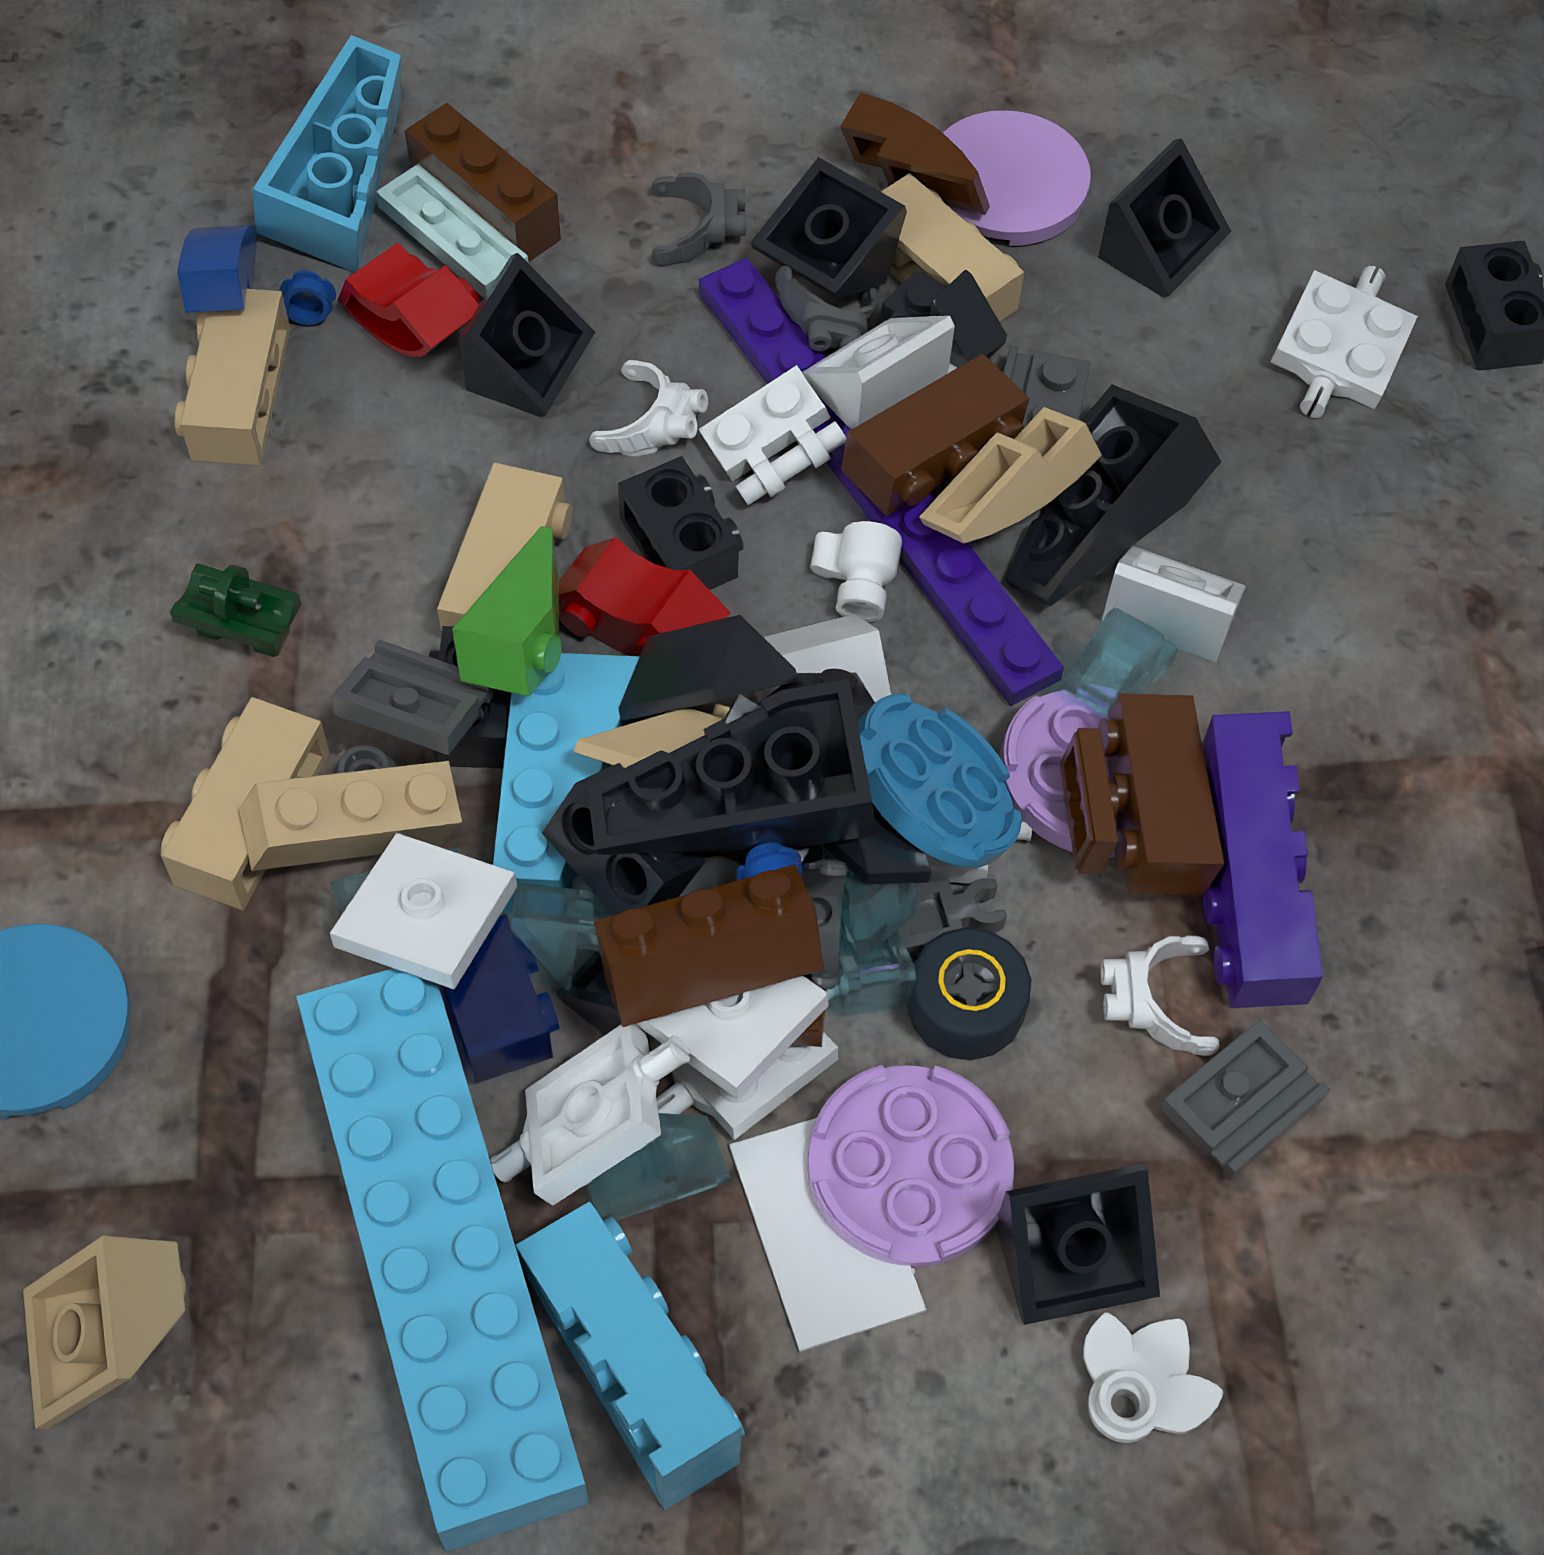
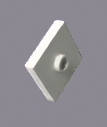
(424, 910)
(744, 1033)

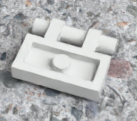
(767, 424)

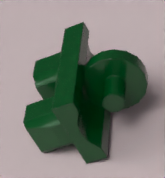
(237, 608)

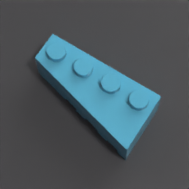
(332, 161)
(541, 761)
(632, 1353)

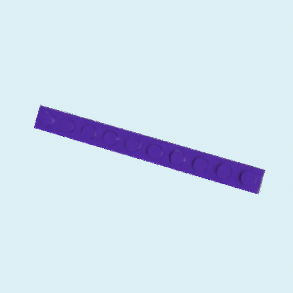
(943, 567)

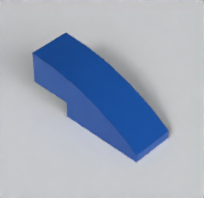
(217, 267)

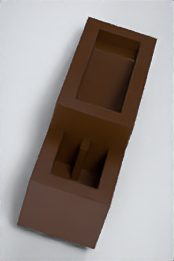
(905, 144)

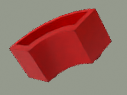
(407, 302)
(628, 598)

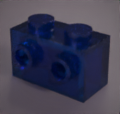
(498, 1010)

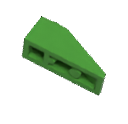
(513, 627)

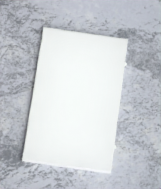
(819, 1277)

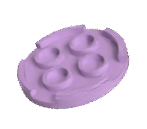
(1029, 172)
(1033, 758)
(910, 1164)

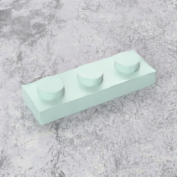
(447, 227)

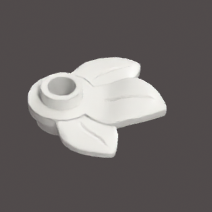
(1151, 1373)

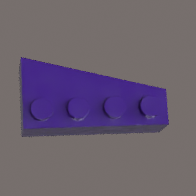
(1260, 915)

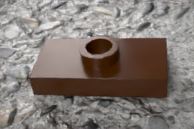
(1089, 801)

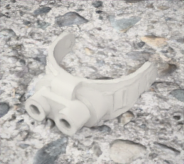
(666, 421)
(1133, 1000)

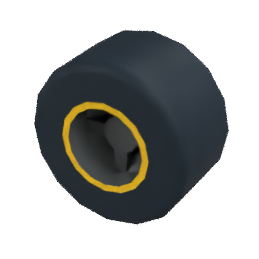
(976, 969)

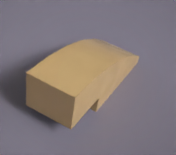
(1013, 477)

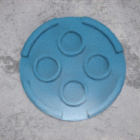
(938, 782)
(58, 1017)

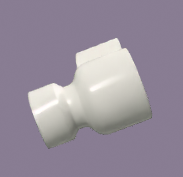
(865, 558)

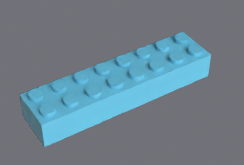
(441, 1259)

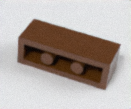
(486, 179)
(932, 434)
(1164, 794)
(709, 945)

